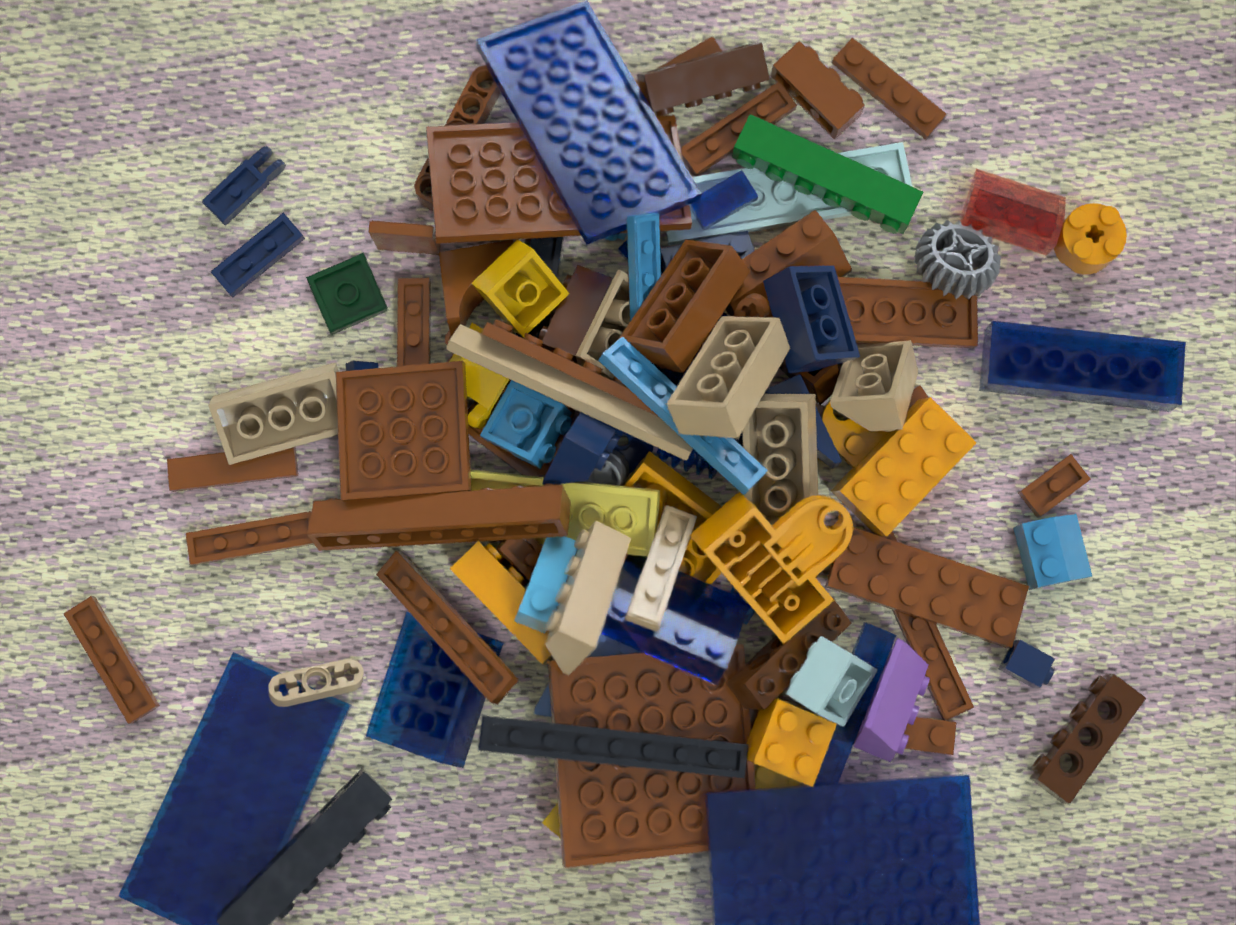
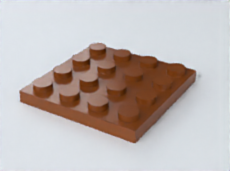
(403, 431)

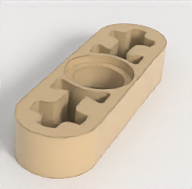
(290, 680)

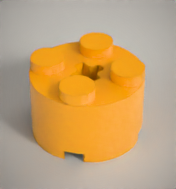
(1102, 227)

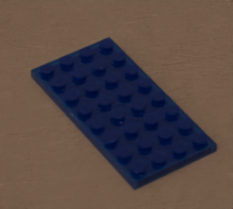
(587, 120)
(233, 795)

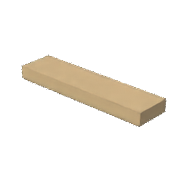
(661, 568)

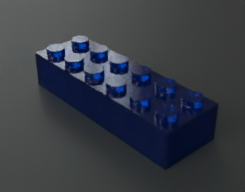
(1082, 366)

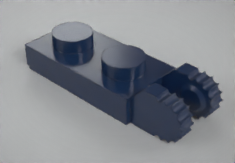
(242, 186)

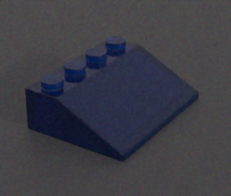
(695, 630)
(427, 699)

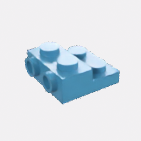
(527, 424)

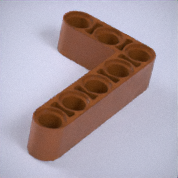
(470, 97)

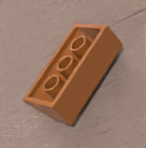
(802, 244)
(686, 303)

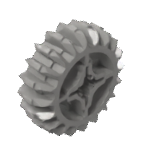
(953, 267)

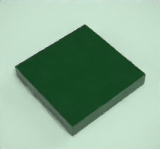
(347, 294)

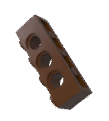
(776, 663)
(1123, 705)

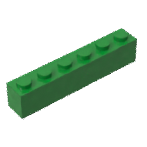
(826, 175)

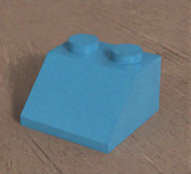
(1052, 551)

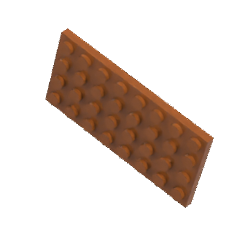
(496, 189)

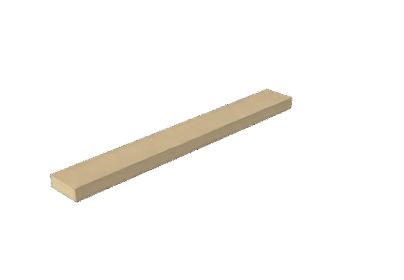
(566, 390)

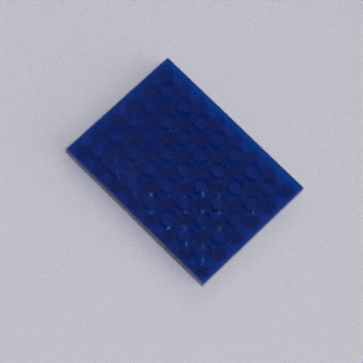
(844, 853)

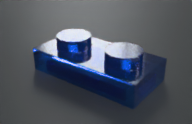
(723, 200)

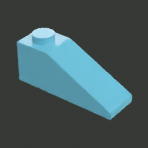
(545, 583)

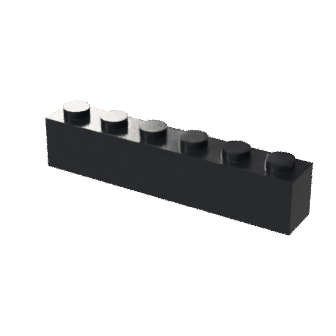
(308, 853)

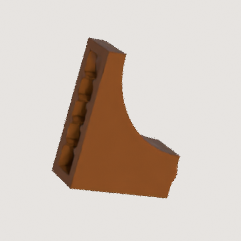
(458, 271)

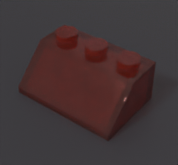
(1014, 212)

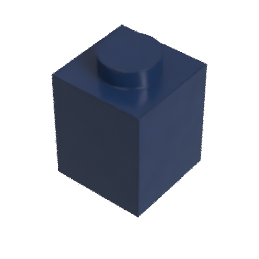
(1028, 664)

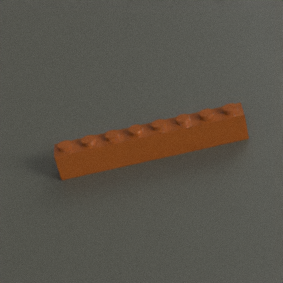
(441, 518)

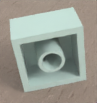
(831, 681)

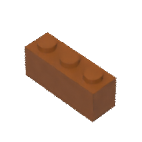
(818, 89)

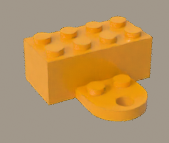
(897, 466)
(777, 562)

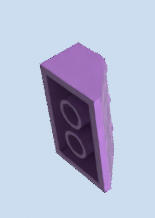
(893, 703)

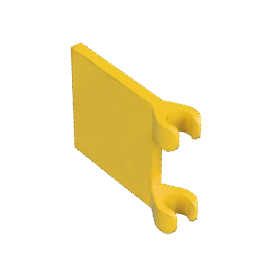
(482, 386)

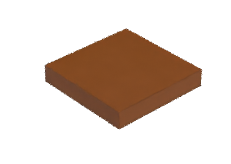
(404, 237)

